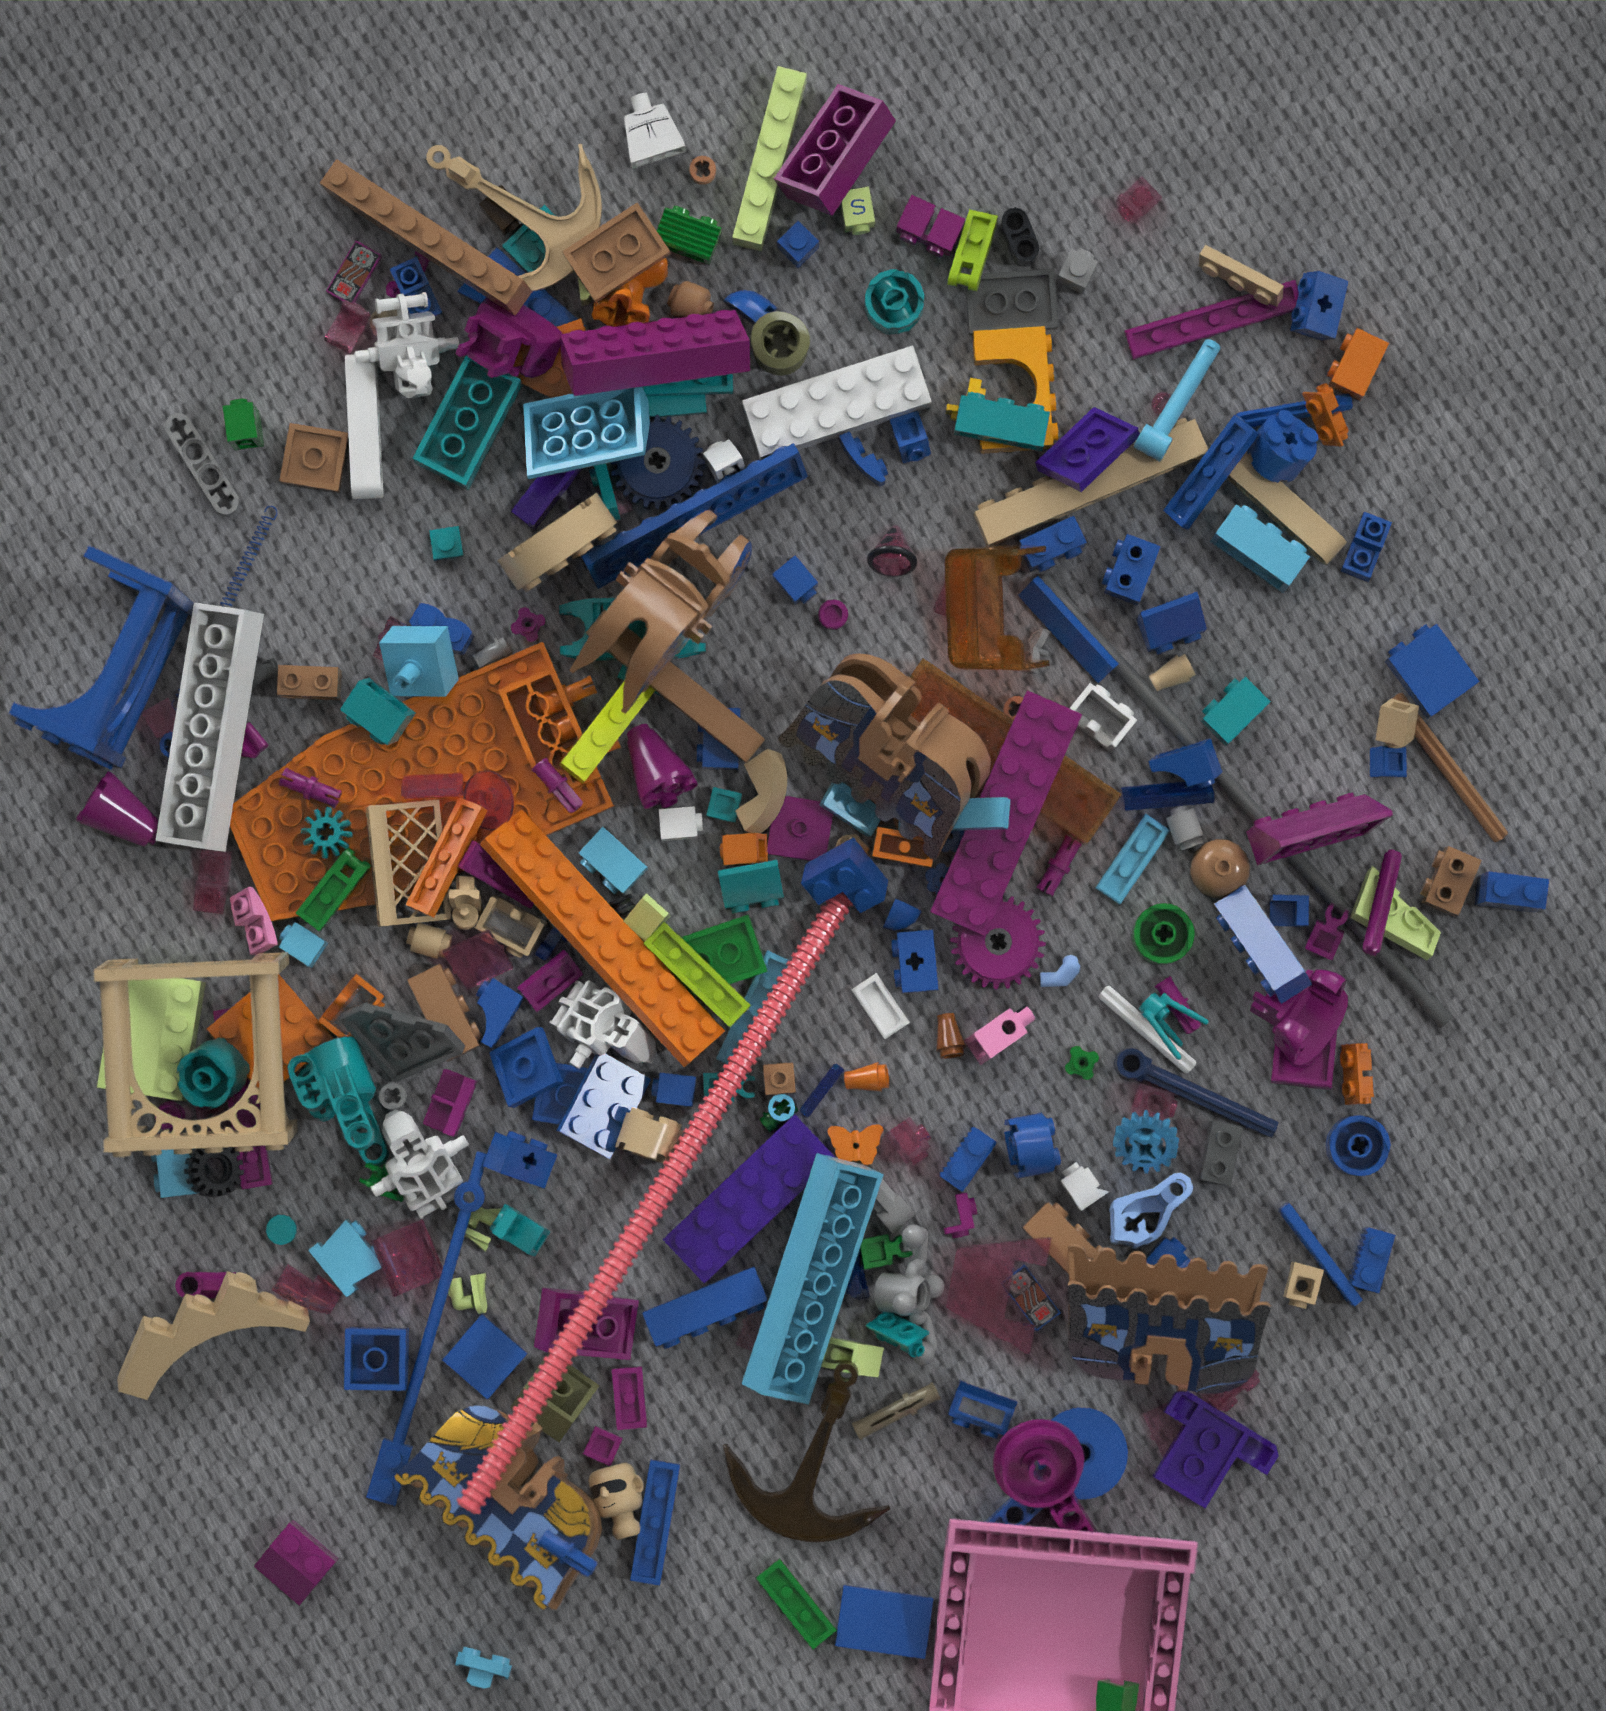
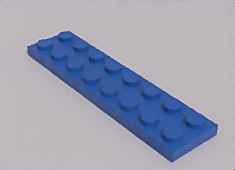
(726, 499)

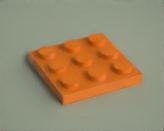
(298, 1024)

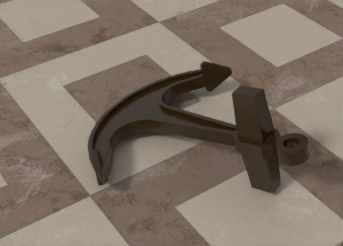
(794, 1508)

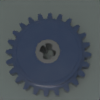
(676, 474)

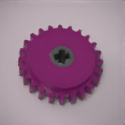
(1005, 964)

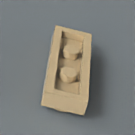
(1240, 276)

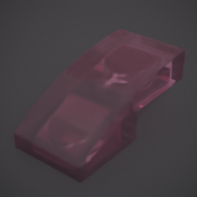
(314, 1295)

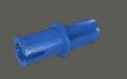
(567, 1553)

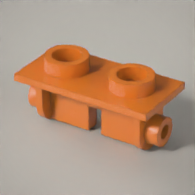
(1330, 427)
(1354, 1060)

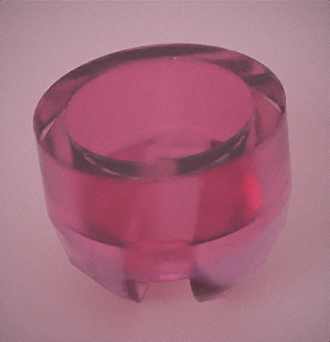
(1157, 400)

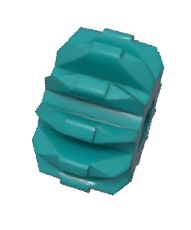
(333, 840)

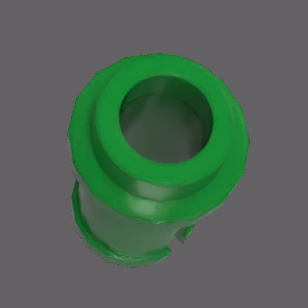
(772, 1124)

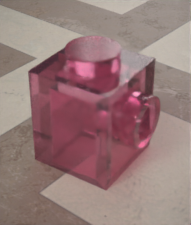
(909, 1141)

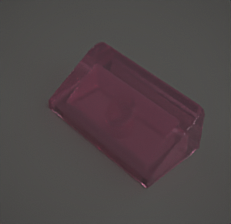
(432, 786)

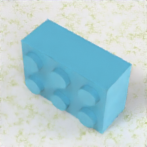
(1260, 547)

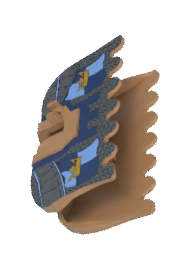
(909, 768)
(1194, 1316)

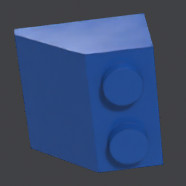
(1172, 623)

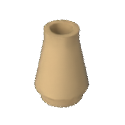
(1174, 672)

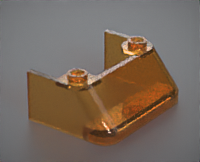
(977, 611)

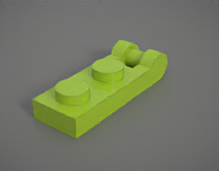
(973, 249)

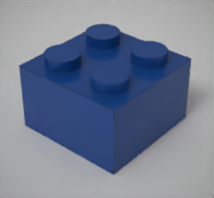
(376, 1358)

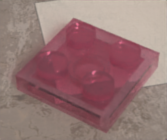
(407, 1257)

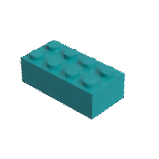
(467, 423)

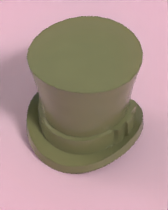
(780, 342)

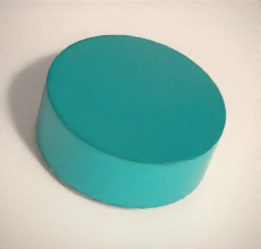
(281, 1229)

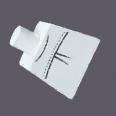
(651, 133)

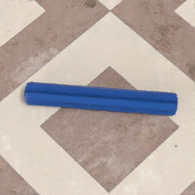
(1297, 409)

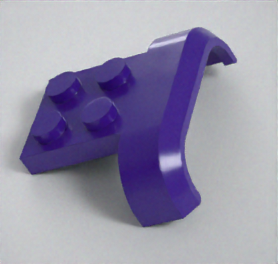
(1208, 1448)

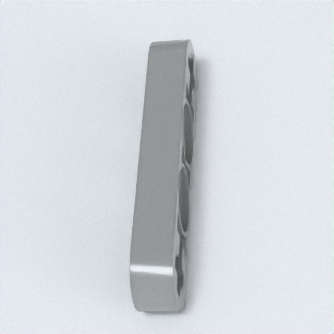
(205, 463)

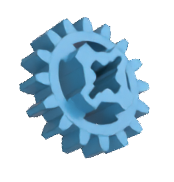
(1145, 1141)

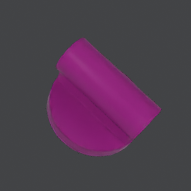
(253, 742)

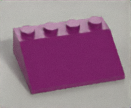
(1316, 827)

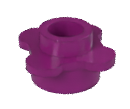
(527, 616)

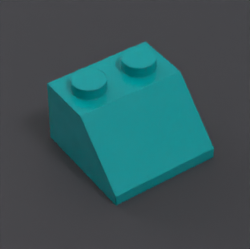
(751, 886)

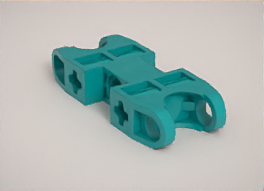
(590, 609)

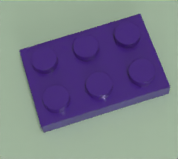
(1087, 449)

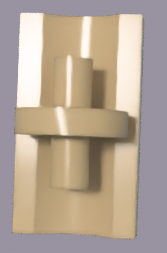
(465, 903)

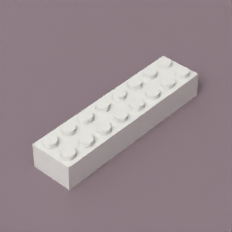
(209, 727)

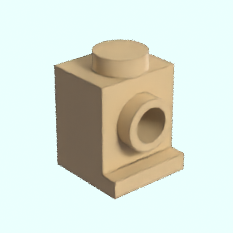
(1311, 1276)

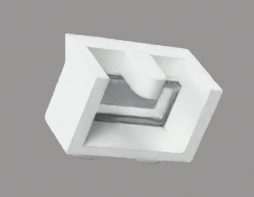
(1102, 717)

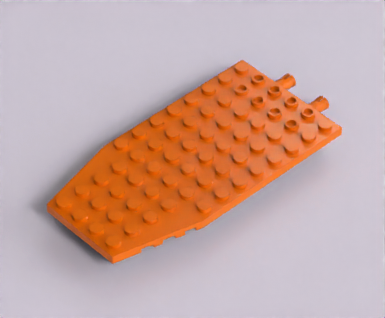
(490, 720)

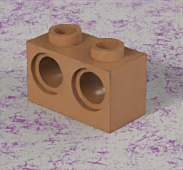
(309, 682)

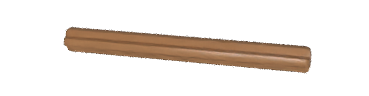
(1457, 778)

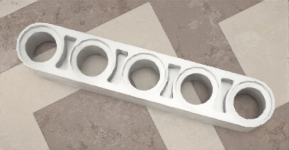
(363, 429)

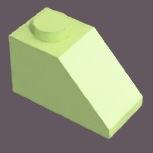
(646, 917)
(863, 1355)

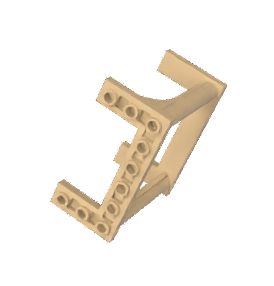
(272, 1124)

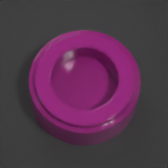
(833, 614)

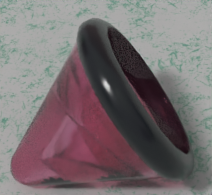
(892, 555)

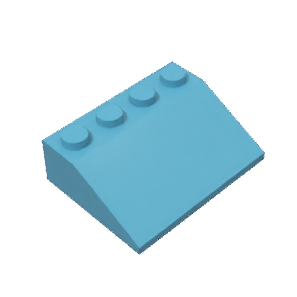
(585, 430)

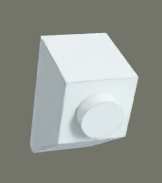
(723, 459)

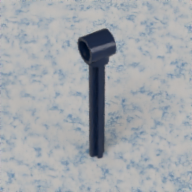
(1193, 1092)

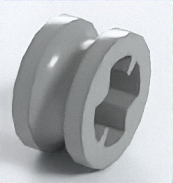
(392, 1086)

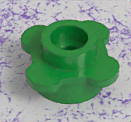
(1089, 1058)

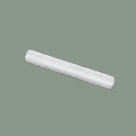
(1144, 1028)

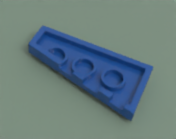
(538, 301)

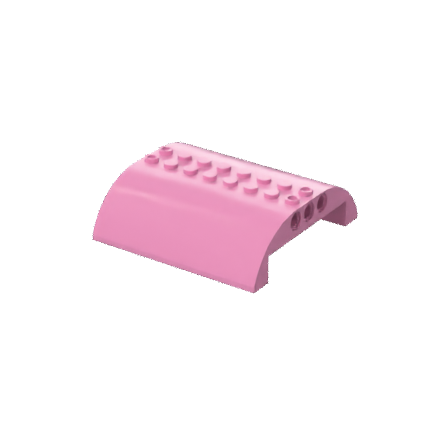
(1051, 1611)

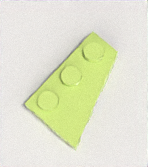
(1404, 924)

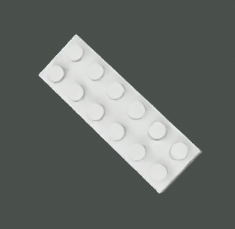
(837, 402)

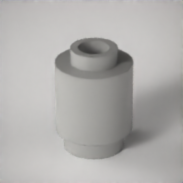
(1185, 827)

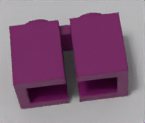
(915, 223)

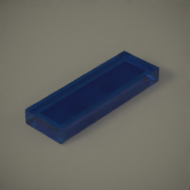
(1165, 795)

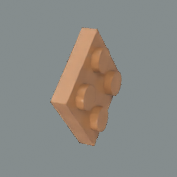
(314, 457)

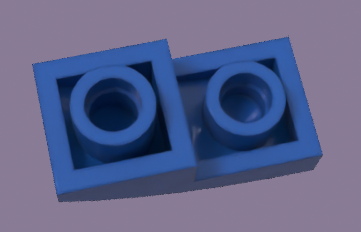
(412, 281)
(868, 466)
(1366, 546)

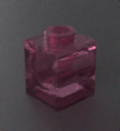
(1141, 1096)

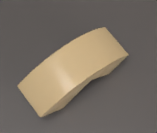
(770, 780)

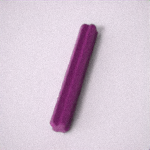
(1382, 902)

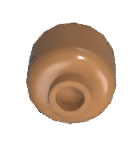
(689, 299)

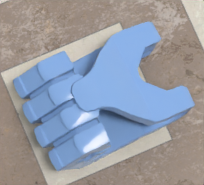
(1153, 1200)

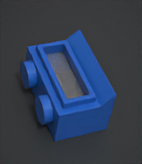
(982, 1409)

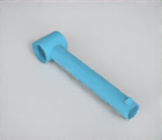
(1155, 440)

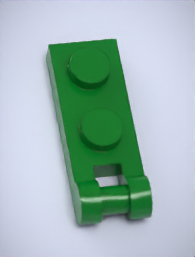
(332, 890)

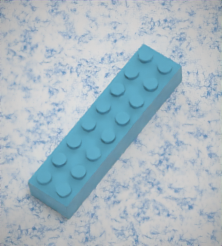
(812, 1279)

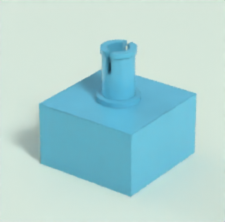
(419, 661)

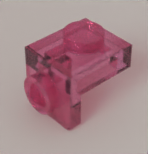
(348, 326)

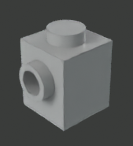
(1077, 270)

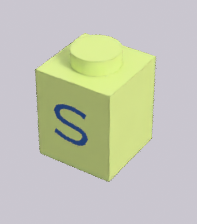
(858, 211)

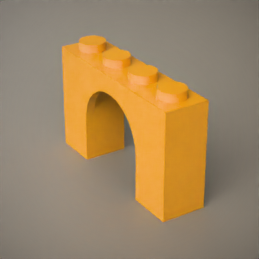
(1028, 350)

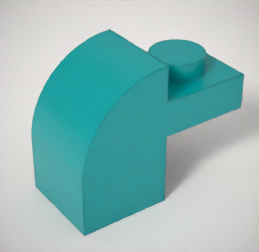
(519, 1230)

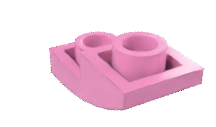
(251, 913)

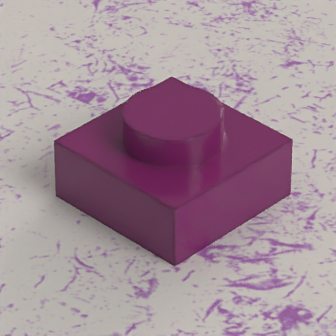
(602, 1446)

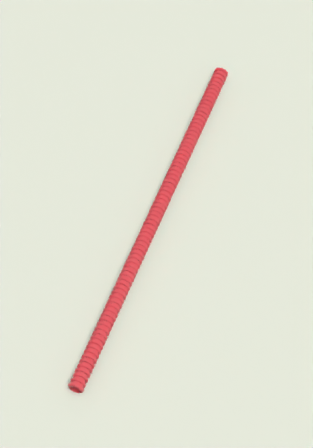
(654, 1203)

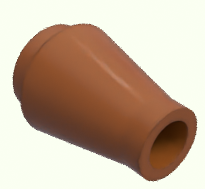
(949, 1038)

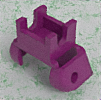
(498, 336)
(1308, 1019)

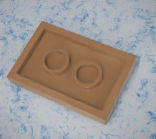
(616, 252)

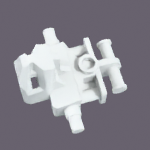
(406, 344)
(601, 1021)
(420, 1166)

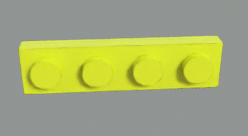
(601, 735)

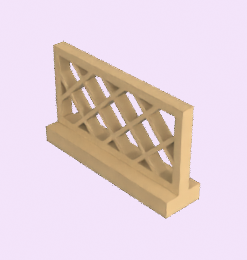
(381, 860)

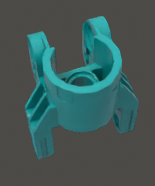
(347, 1088)

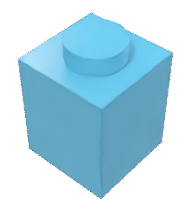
(302, 944)

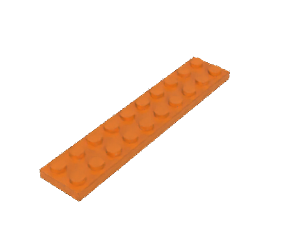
(602, 938)

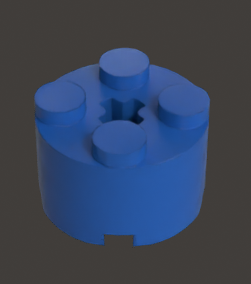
(1283, 447)
(1342, 1137)
(1031, 1145)

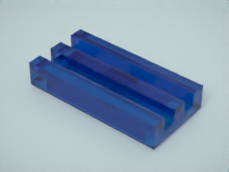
(821, 1090)

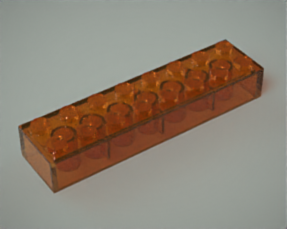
(1076, 798)

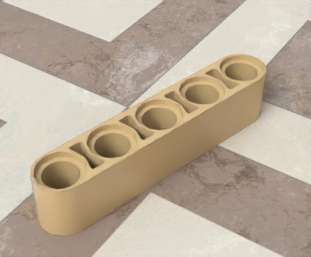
(1288, 511)

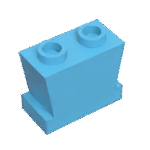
(347, 1256)

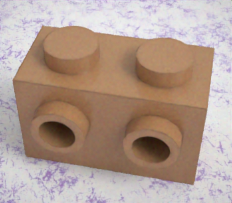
(1450, 880)

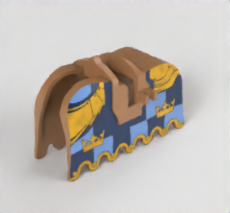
(512, 1517)

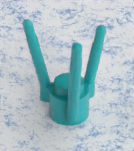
(1156, 1010)

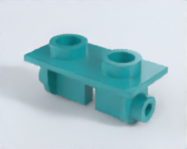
(899, 1331)

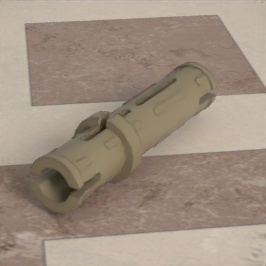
(891, 1413)

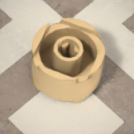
(648, 1137)

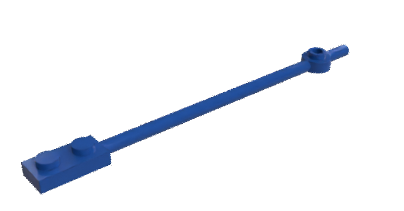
(394, 1453)

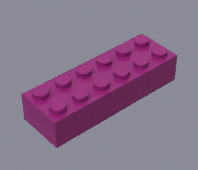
(655, 352)

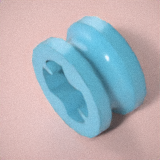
(783, 1117)

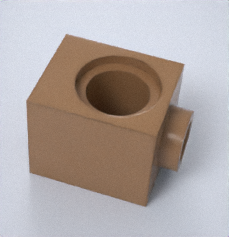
(779, 1079)

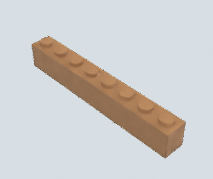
(426, 237)

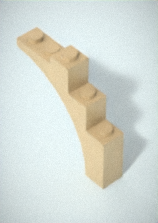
(197, 1320)

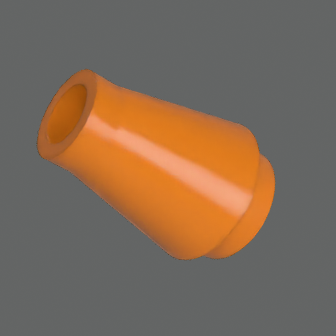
(870, 1078)

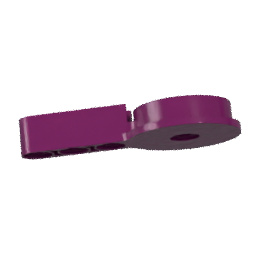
(1053, 1485)

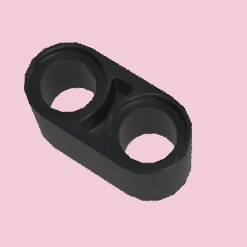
(1019, 237)

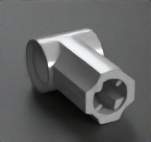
(892, 1208)

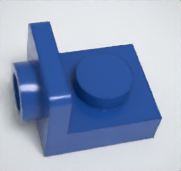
(910, 437)

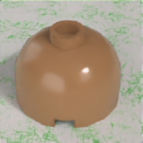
(1219, 868)

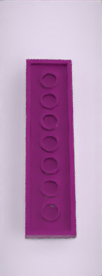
(1020, 774)

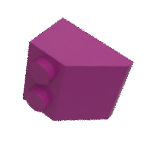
(296, 1562)

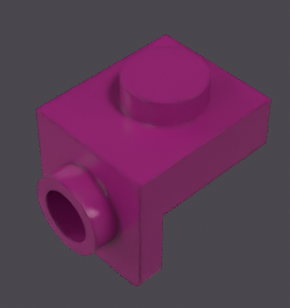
(966, 1209)

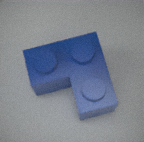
(846, 871)

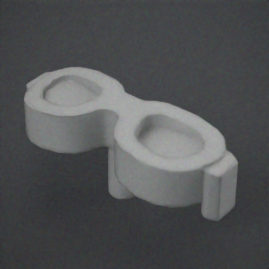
(1036, 641)

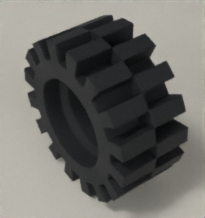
(206, 1186)

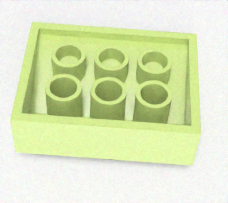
(162, 1032)

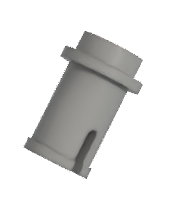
(493, 652)

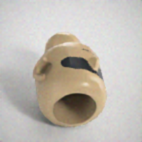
(616, 1495)

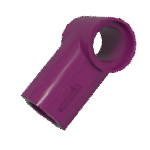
(208, 1283)

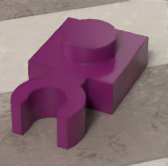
(1326, 936)

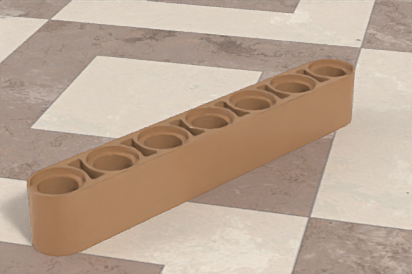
(692, 700)

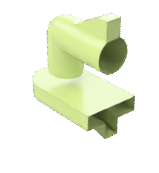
(485, 1216)
(476, 1300)

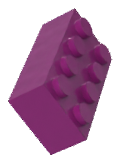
(835, 149)

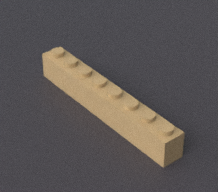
(1053, 499)

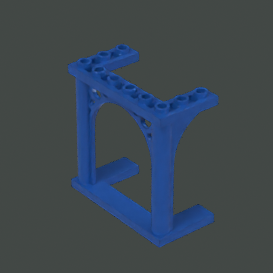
(92, 721)

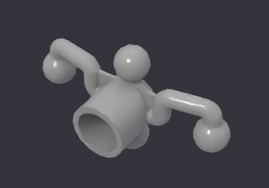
(911, 1292)

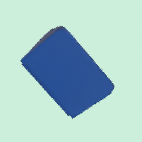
(1388, 762)

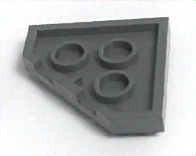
(401, 1041)

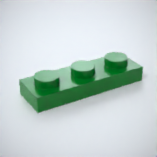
(796, 1603)

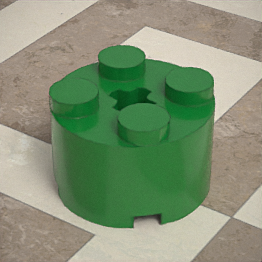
(1175, 922)

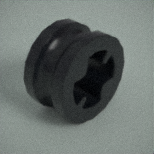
(622, 905)

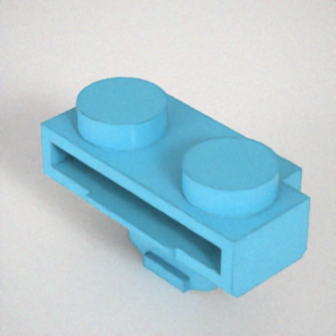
(482, 1669)

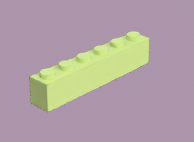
(769, 158)

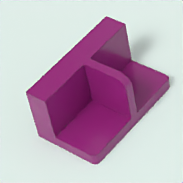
(450, 1102)

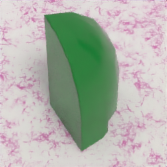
(1115, 1696)

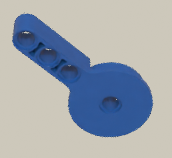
(1102, 1467)

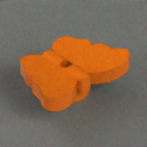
(867, 1139)

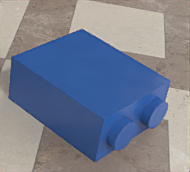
(1431, 670)
(1511, 892)

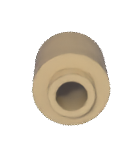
(428, 940)

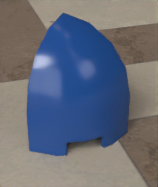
(750, 305)
(901, 916)

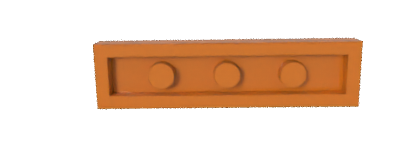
(446, 856)

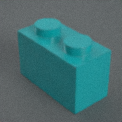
(1235, 710)
(377, 712)

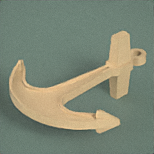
(555, 231)

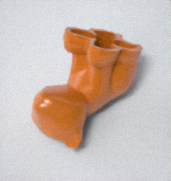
(626, 303)

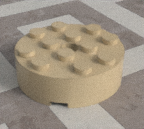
(563, 538)

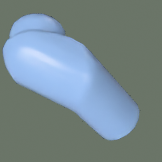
(1063, 976)

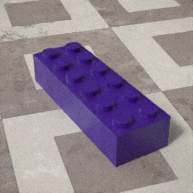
(746, 1200)

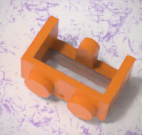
(354, 994)

